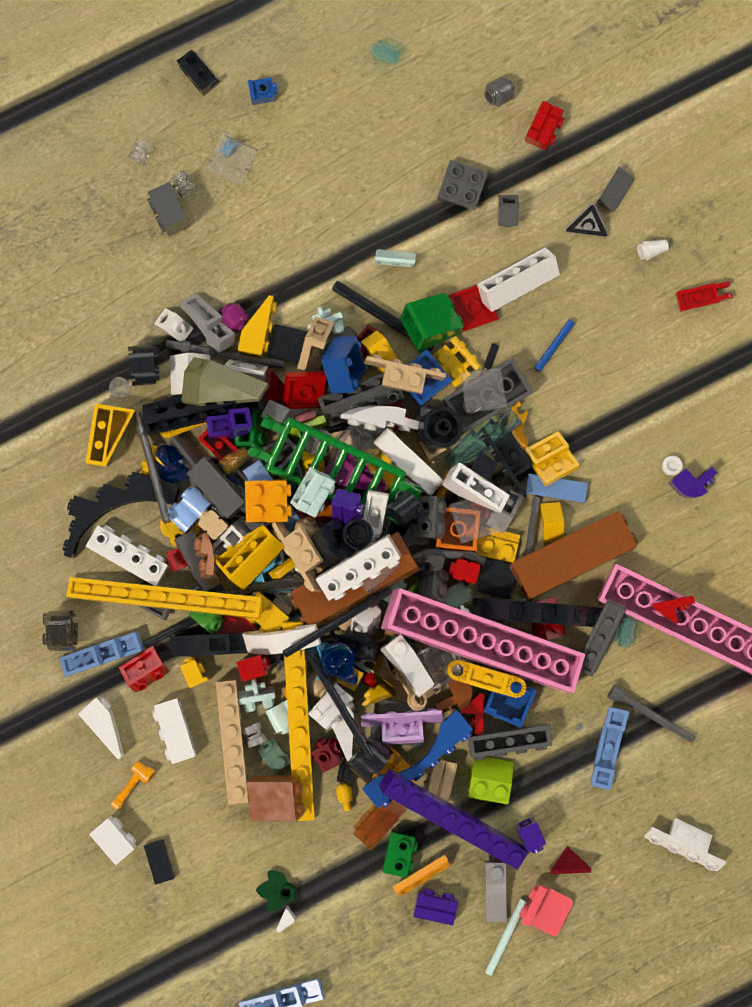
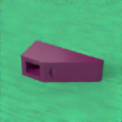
(347, 470)

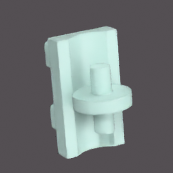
(336, 318)
(257, 692)

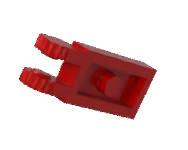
(702, 296)

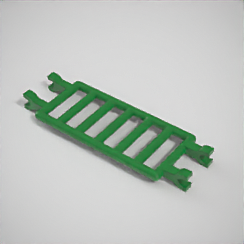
(284, 429)

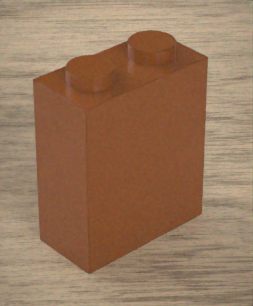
(275, 798)

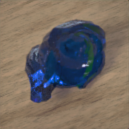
(170, 464)
(339, 662)

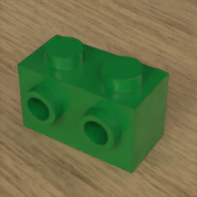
(256, 434)
(399, 854)

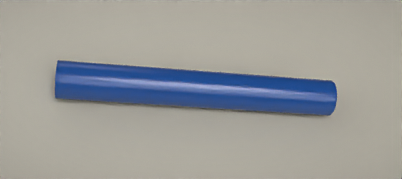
(554, 345)

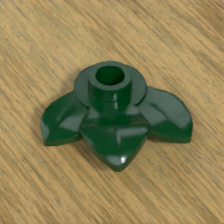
(273, 891)

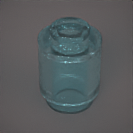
(385, 52)
(626, 632)

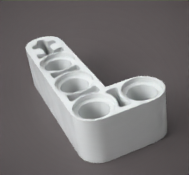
(408, 461)

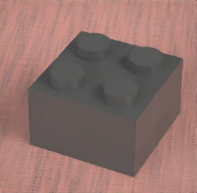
(166, 204)

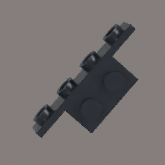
(511, 455)

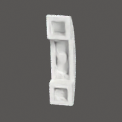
(277, 641)

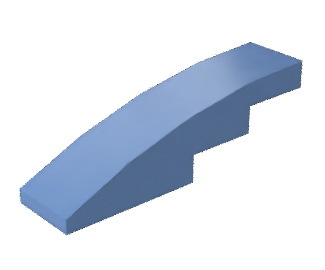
(101, 654)
(289, 996)

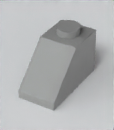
(509, 510)

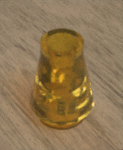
(234, 460)

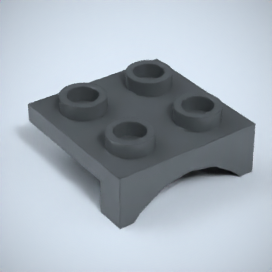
(462, 185)

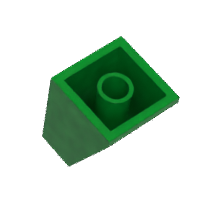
(431, 321)

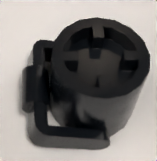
(406, 509)

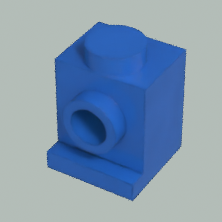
(259, 96)

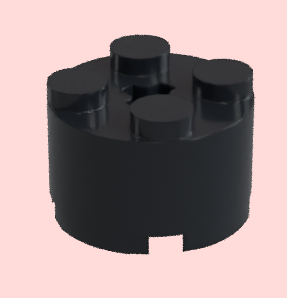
(142, 365)
(450, 423)
(330, 543)
(367, 768)

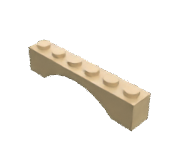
(232, 741)

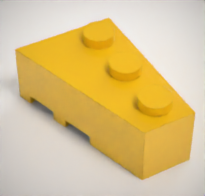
(105, 433)
(249, 557)

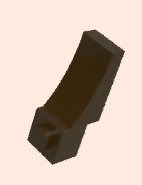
(383, 676)

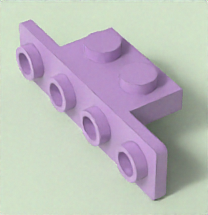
(402, 727)

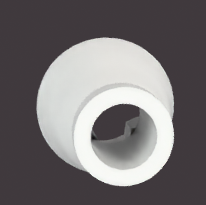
(650, 249)

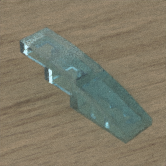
(472, 443)

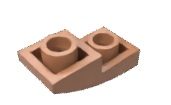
(204, 549)

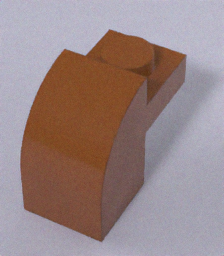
(460, 695)

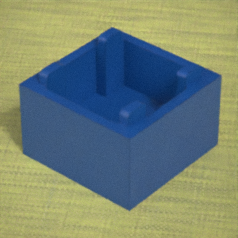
(344, 364)
(431, 386)
(510, 708)

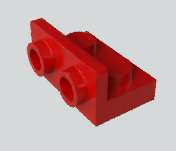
(143, 670)

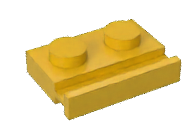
(499, 546)

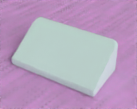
(395, 258)

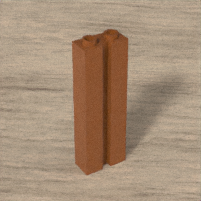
(573, 555)
(319, 610)

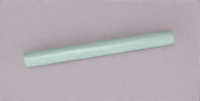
(505, 938)

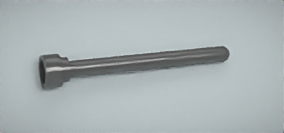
(531, 530)
(617, 694)

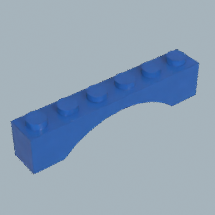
(451, 732)

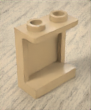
(316, 337)

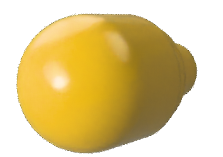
(344, 795)

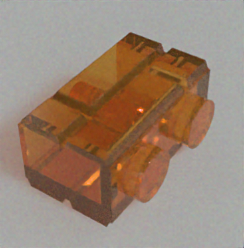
(374, 826)

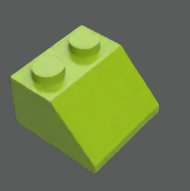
(491, 780)

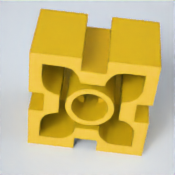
(271, 616)

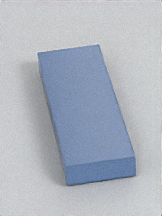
(561, 489)

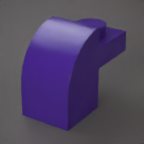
(232, 425)
(688, 486)

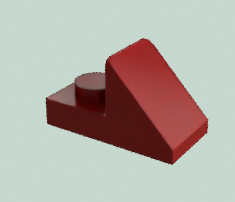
(667, 607)
(475, 707)

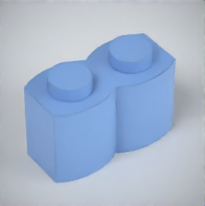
(186, 513)

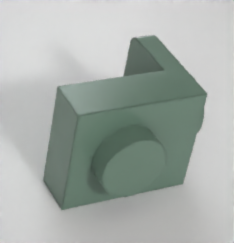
(274, 755)

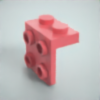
(545, 909)

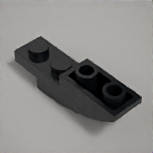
(207, 644)

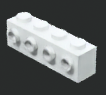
(518, 279)
(128, 556)
(359, 567)

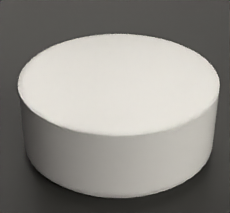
(672, 465)

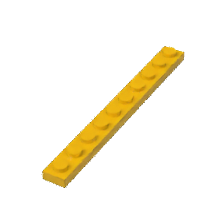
(165, 597)
(299, 723)

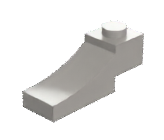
(209, 322)
(495, 891)

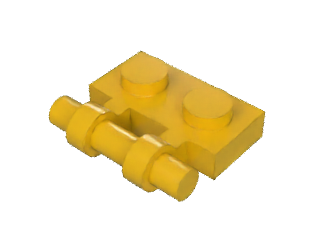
(451, 365)

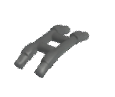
(451, 554)

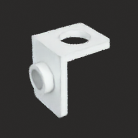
(174, 325)

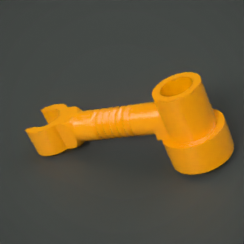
(141, 773)

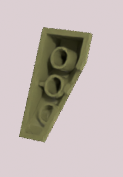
(212, 382)

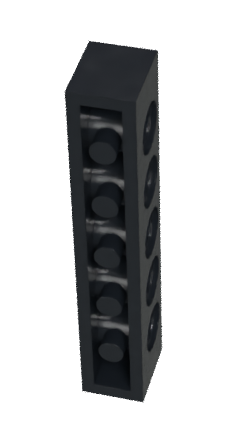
(175, 414)

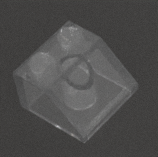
(436, 662)

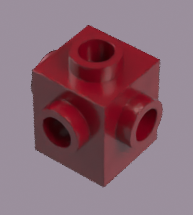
(327, 753)

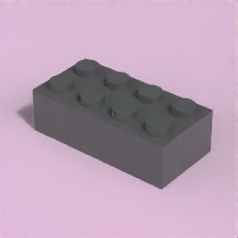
(515, 390)

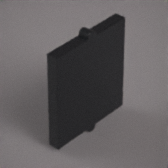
(287, 343)
(496, 579)

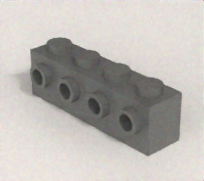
(368, 393)
(509, 741)

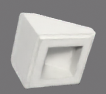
(286, 919)

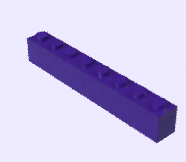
(453, 819)

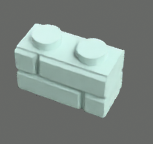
(313, 492)

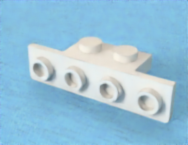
(687, 842)

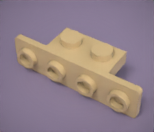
(403, 376)
(302, 551)

